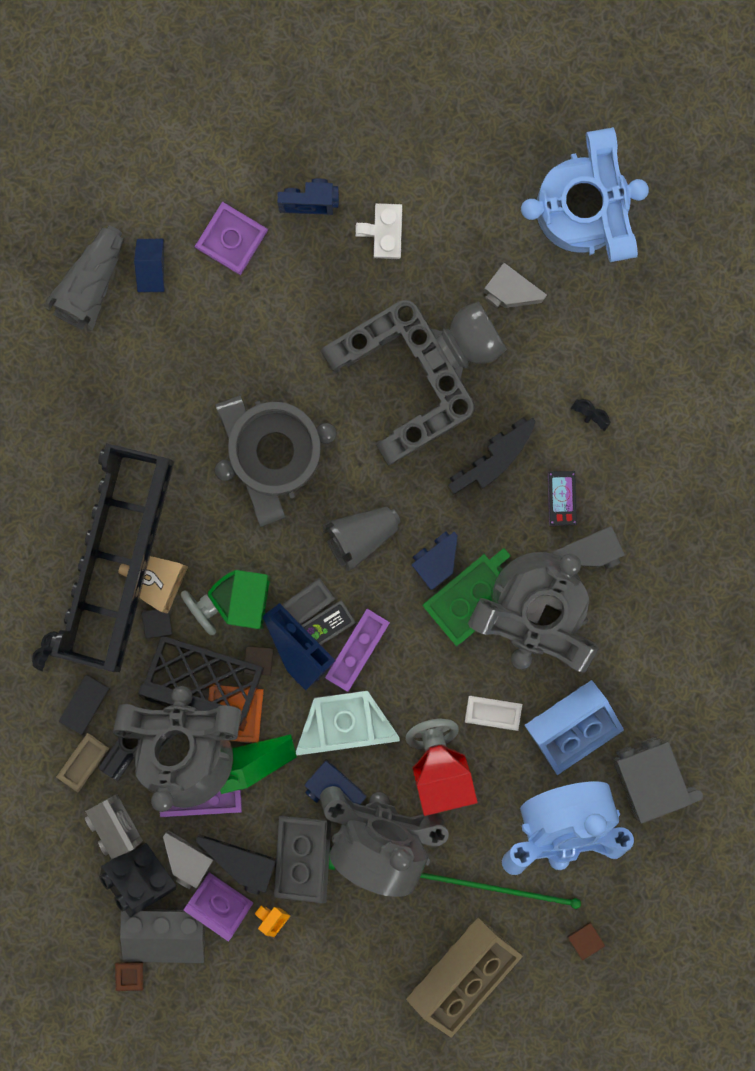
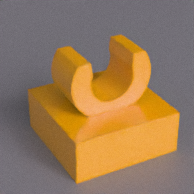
(272, 920)

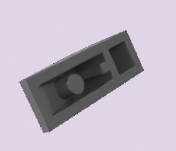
(595, 549)

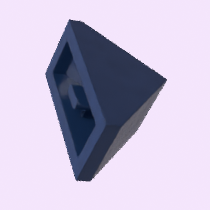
(149, 265)

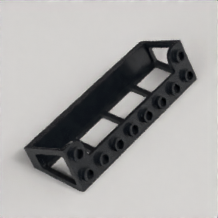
(63, 642)

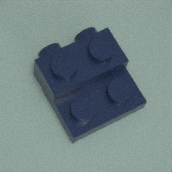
(318, 198)

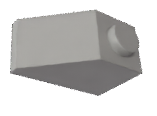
(512, 289)
(186, 860)

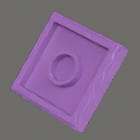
(231, 238)
(218, 906)

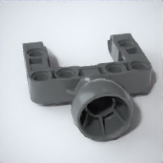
(442, 355)

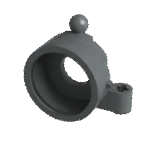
(245, 433)
(513, 592)
(207, 761)
(378, 845)

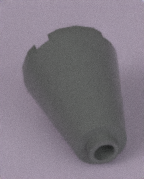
(360, 534)

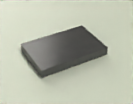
(302, 859)

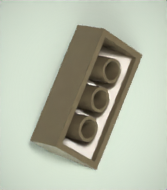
(464, 978)

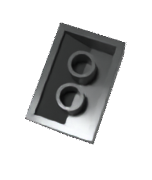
(162, 936)

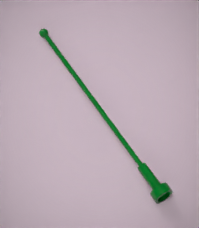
(575, 902)

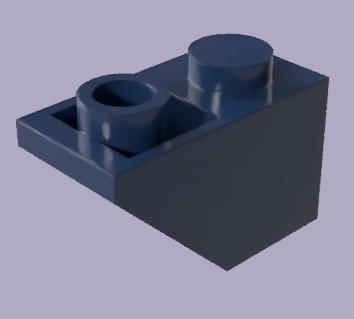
(437, 563)

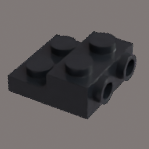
(136, 880)

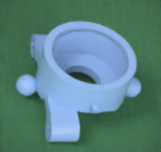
(611, 223)
(567, 823)

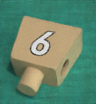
(160, 582)

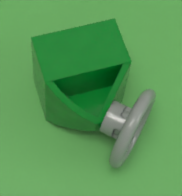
(236, 596)

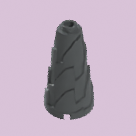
(87, 281)

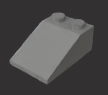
(113, 826)

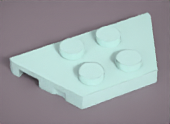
(344, 723)

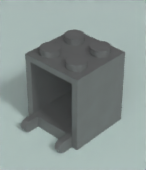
(653, 780)

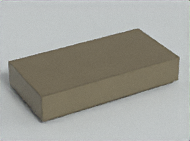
(83, 762)

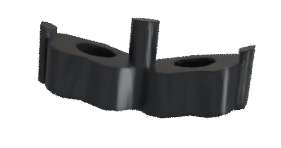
(597, 415)
(41, 654)

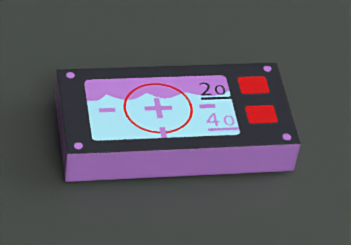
(562, 498)

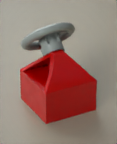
(440, 773)

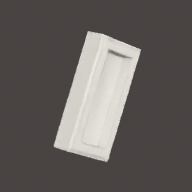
(493, 713)

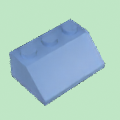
(574, 727)

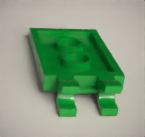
(457, 600)

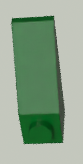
(257, 761)

